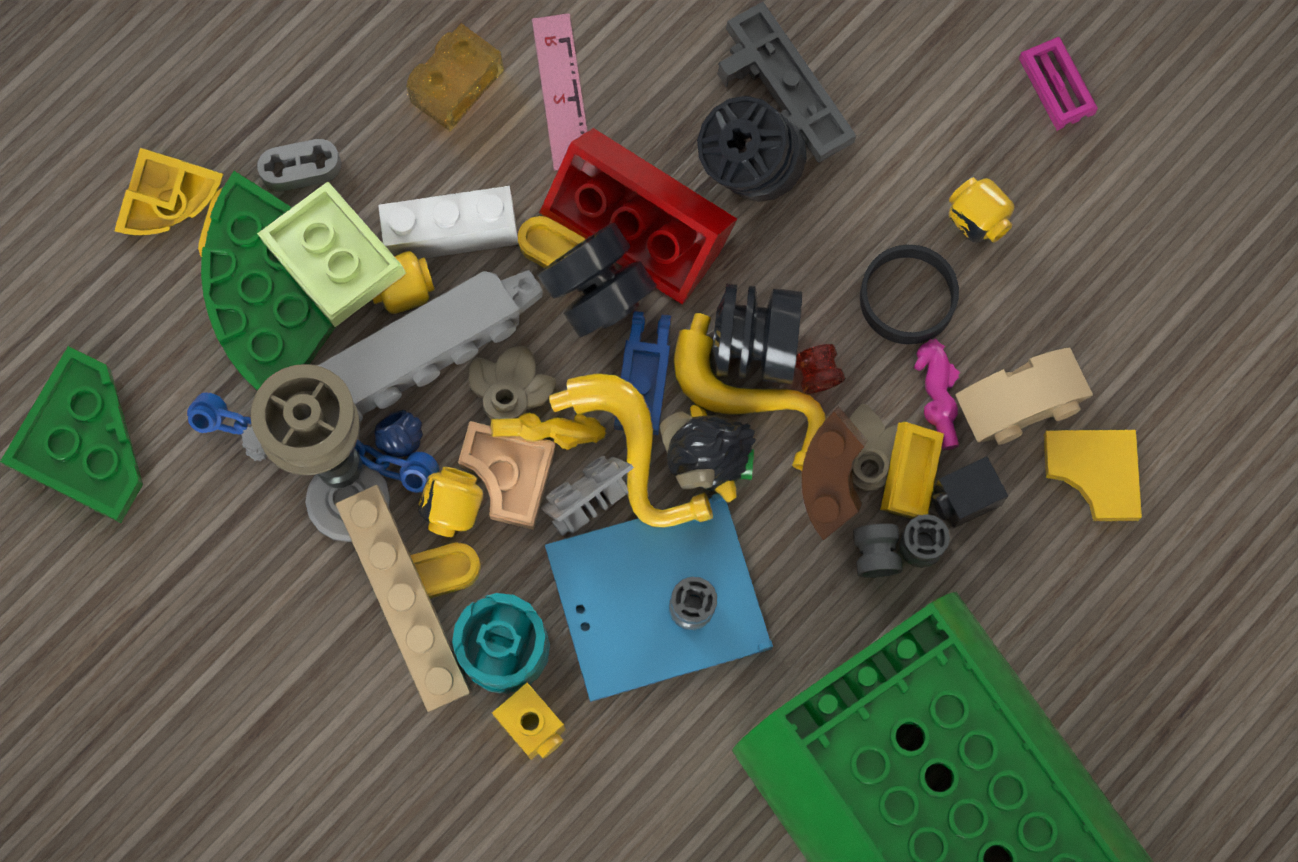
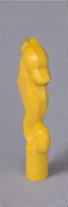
(563, 431)

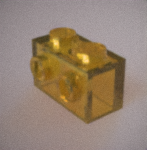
(454, 76)

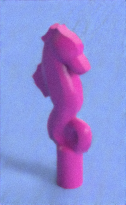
(939, 377)

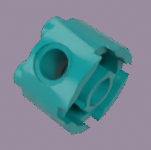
(501, 643)

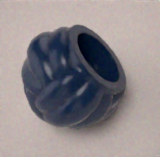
(399, 434)

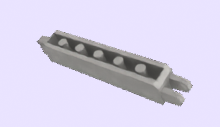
(426, 342)

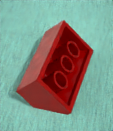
(663, 220)

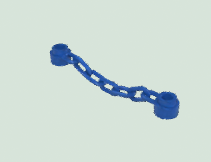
(216, 411)

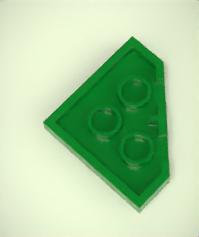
(79, 438)

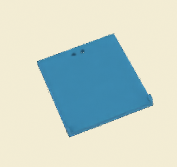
(626, 586)

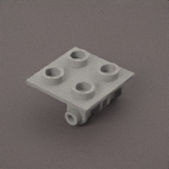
(600, 476)

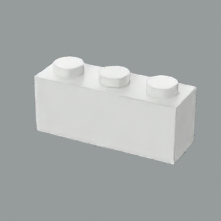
(450, 223)

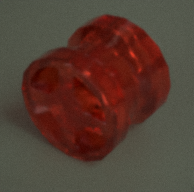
(819, 369)

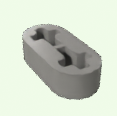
(299, 165)

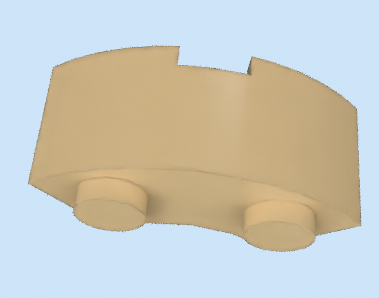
(1036, 391)

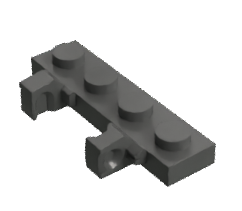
(769, 54)

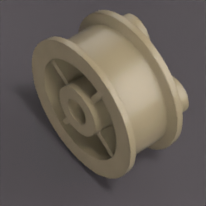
(312, 443)

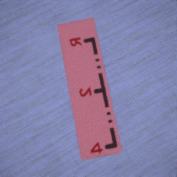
(559, 83)

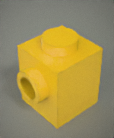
(530, 722)

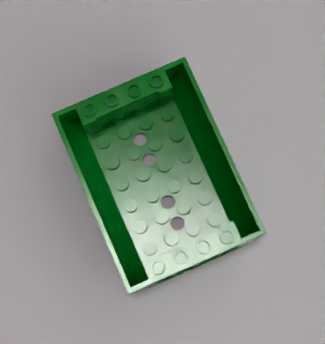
(857, 796)

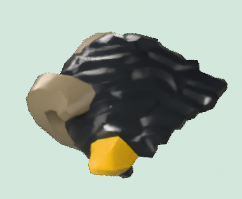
(707, 450)

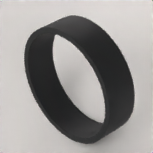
(921, 253)

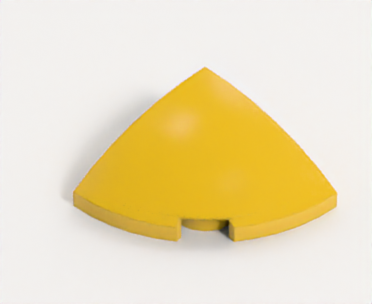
(164, 193)

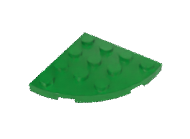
(249, 295)

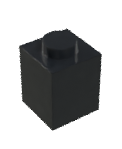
(969, 493)

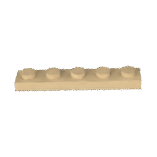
(403, 598)

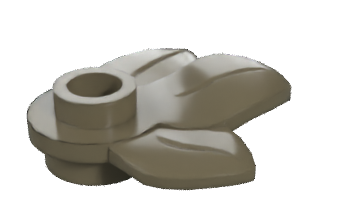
(511, 379)
(876, 451)

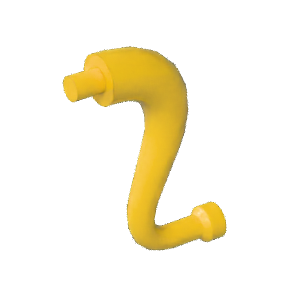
(705, 390)
(626, 403)

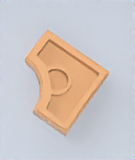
(511, 470)

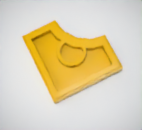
(1099, 467)

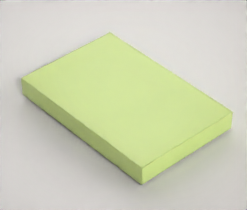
(331, 253)

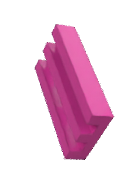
(1073, 114)

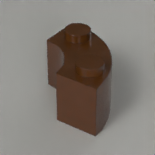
(828, 473)

